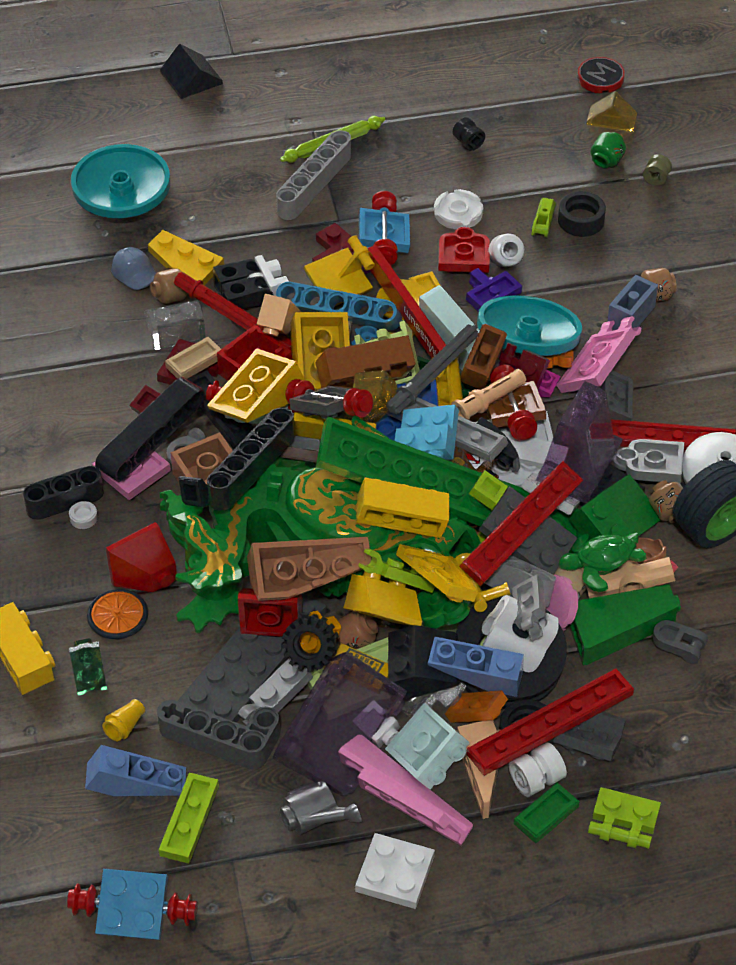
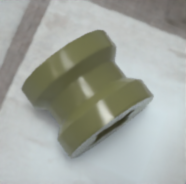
(657, 170)

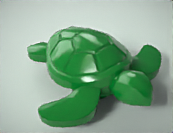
(601, 557)

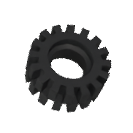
(297, 654)

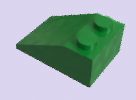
(616, 511)

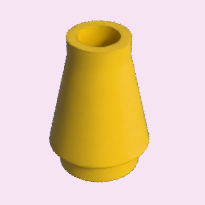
(122, 721)

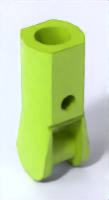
(543, 217)

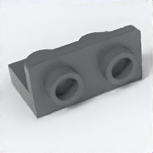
(619, 395)

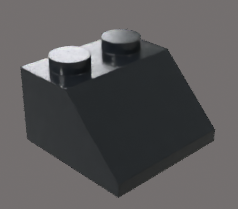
(409, 658)

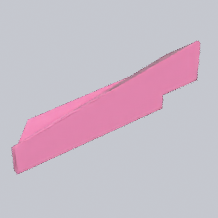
(400, 789)

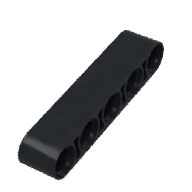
(150, 429)
(250, 459)

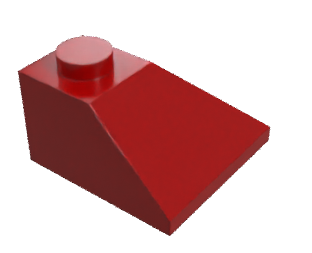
(142, 561)

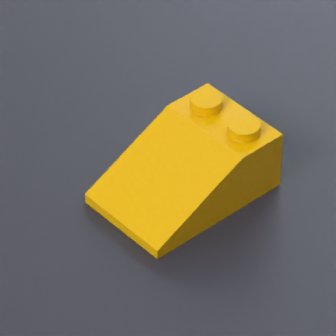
(256, 387)

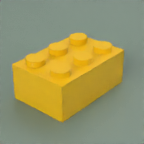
(312, 335)

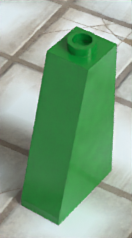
(620, 619)

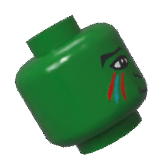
(608, 149)

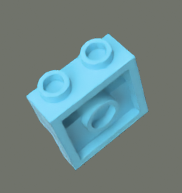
(430, 430)

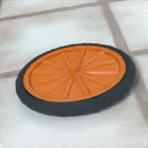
(117, 614)

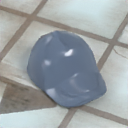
(133, 268)

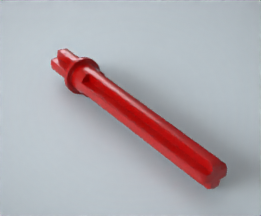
(220, 304)

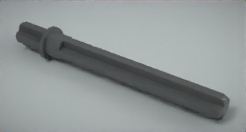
(407, 394)

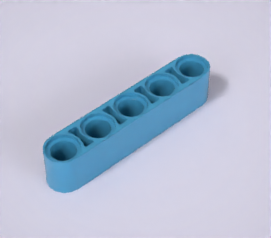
(352, 304)

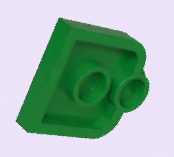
(439, 610)

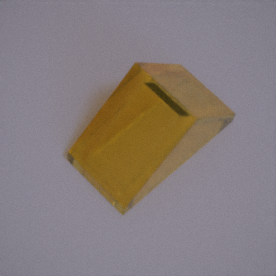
(612, 113)

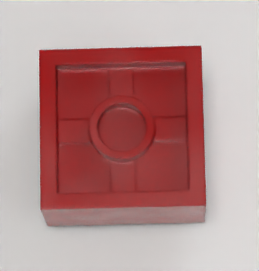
(239, 350)

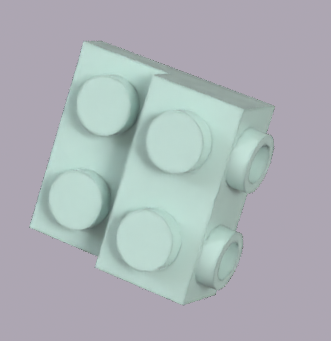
(427, 746)

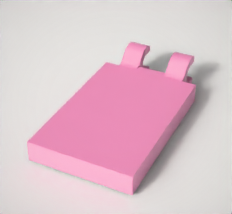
(599, 355)

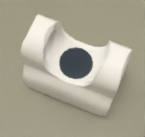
(505, 634)

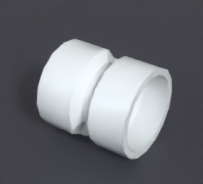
(535, 770)

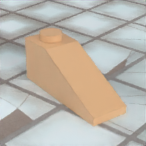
(276, 315)
(482, 785)

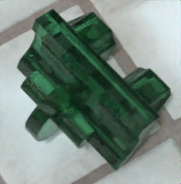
(87, 666)

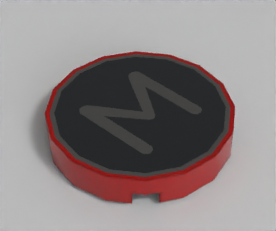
(600, 74)

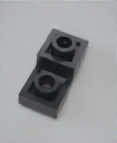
(508, 456)

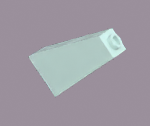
(446, 318)

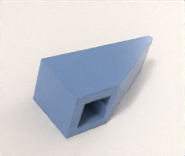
(478, 665)
(131, 774)

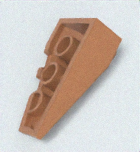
(296, 567)

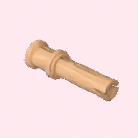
(479, 400)

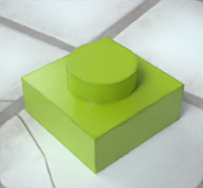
(488, 490)

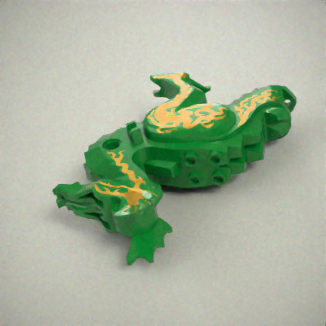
(281, 506)

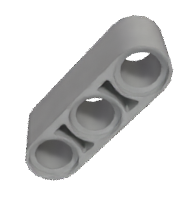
(517, 571)

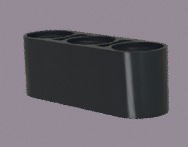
(62, 492)

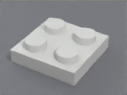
(395, 870)

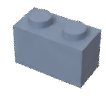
(634, 300)

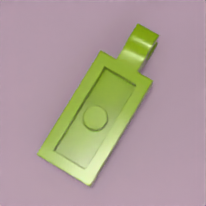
(394, 570)

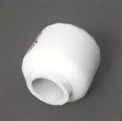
(506, 250)

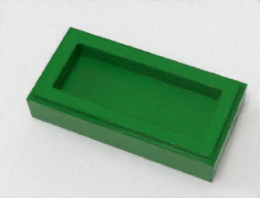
(546, 812)

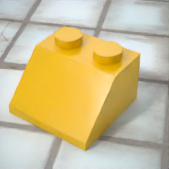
(383, 599)

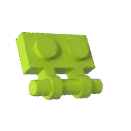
(625, 811)

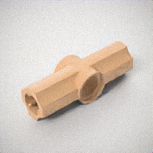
(636, 576)

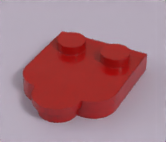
(464, 251)

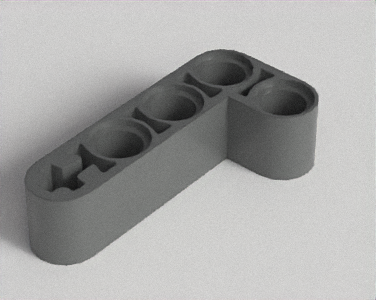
(178, 723)

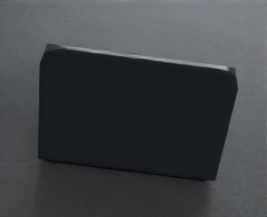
(193, 491)

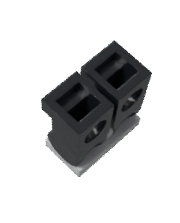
(248, 281)

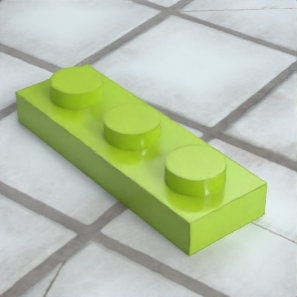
(188, 818)

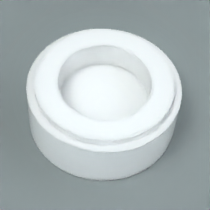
(83, 515)

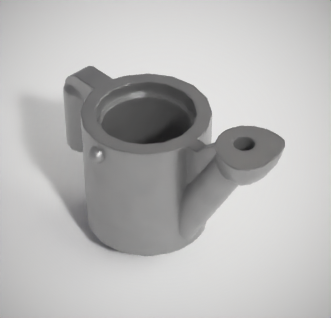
(313, 806)

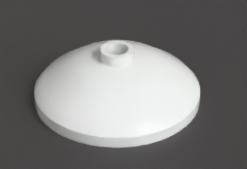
(706, 451)

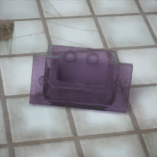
(584, 441)

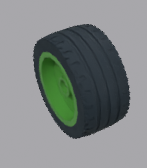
(708, 505)

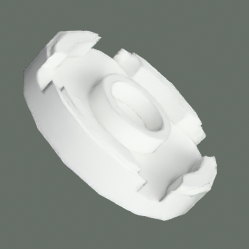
(458, 209)

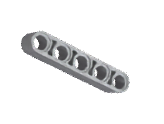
(313, 175)

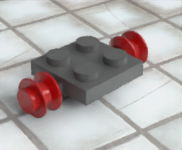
(327, 400)

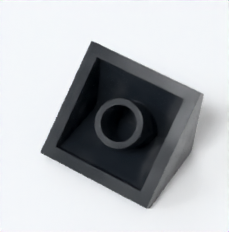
(189, 72)

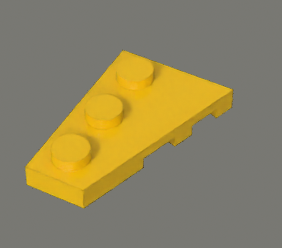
(183, 255)
(440, 571)

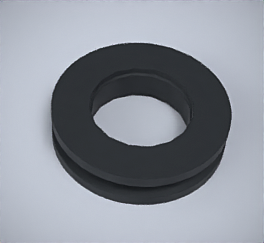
(534, 684)

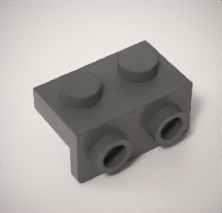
(596, 736)

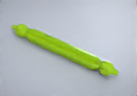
(355, 130)

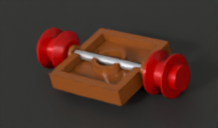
(518, 408)

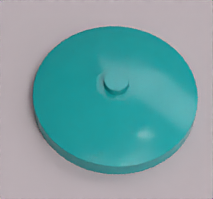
(120, 181)
(532, 324)

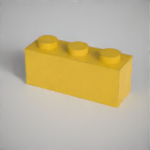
(402, 507)
(22, 651)

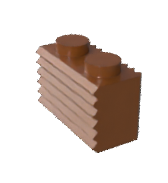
(483, 356)

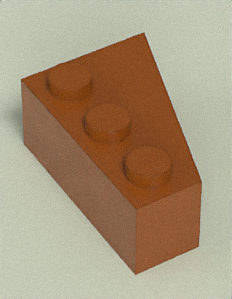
(339, 365)

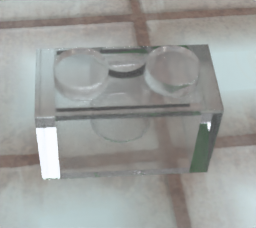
(175, 322)

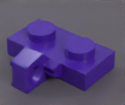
(491, 288)

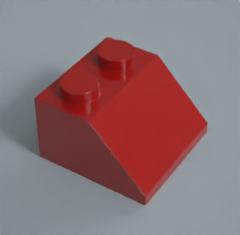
(267, 616)

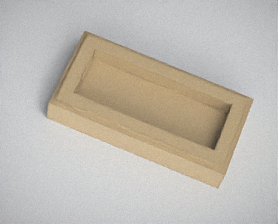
(193, 359)

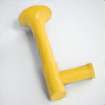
(483, 596)

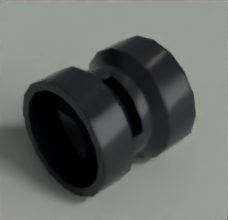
(467, 132)

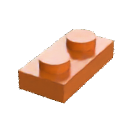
(477, 706)

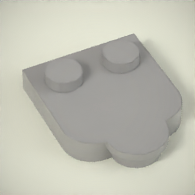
(651, 460)

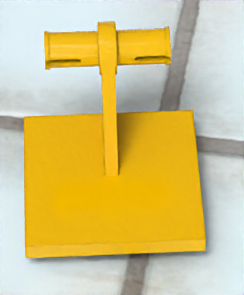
(343, 270)

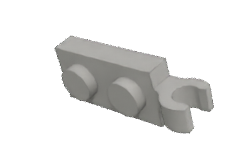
(530, 606)
(277, 689)

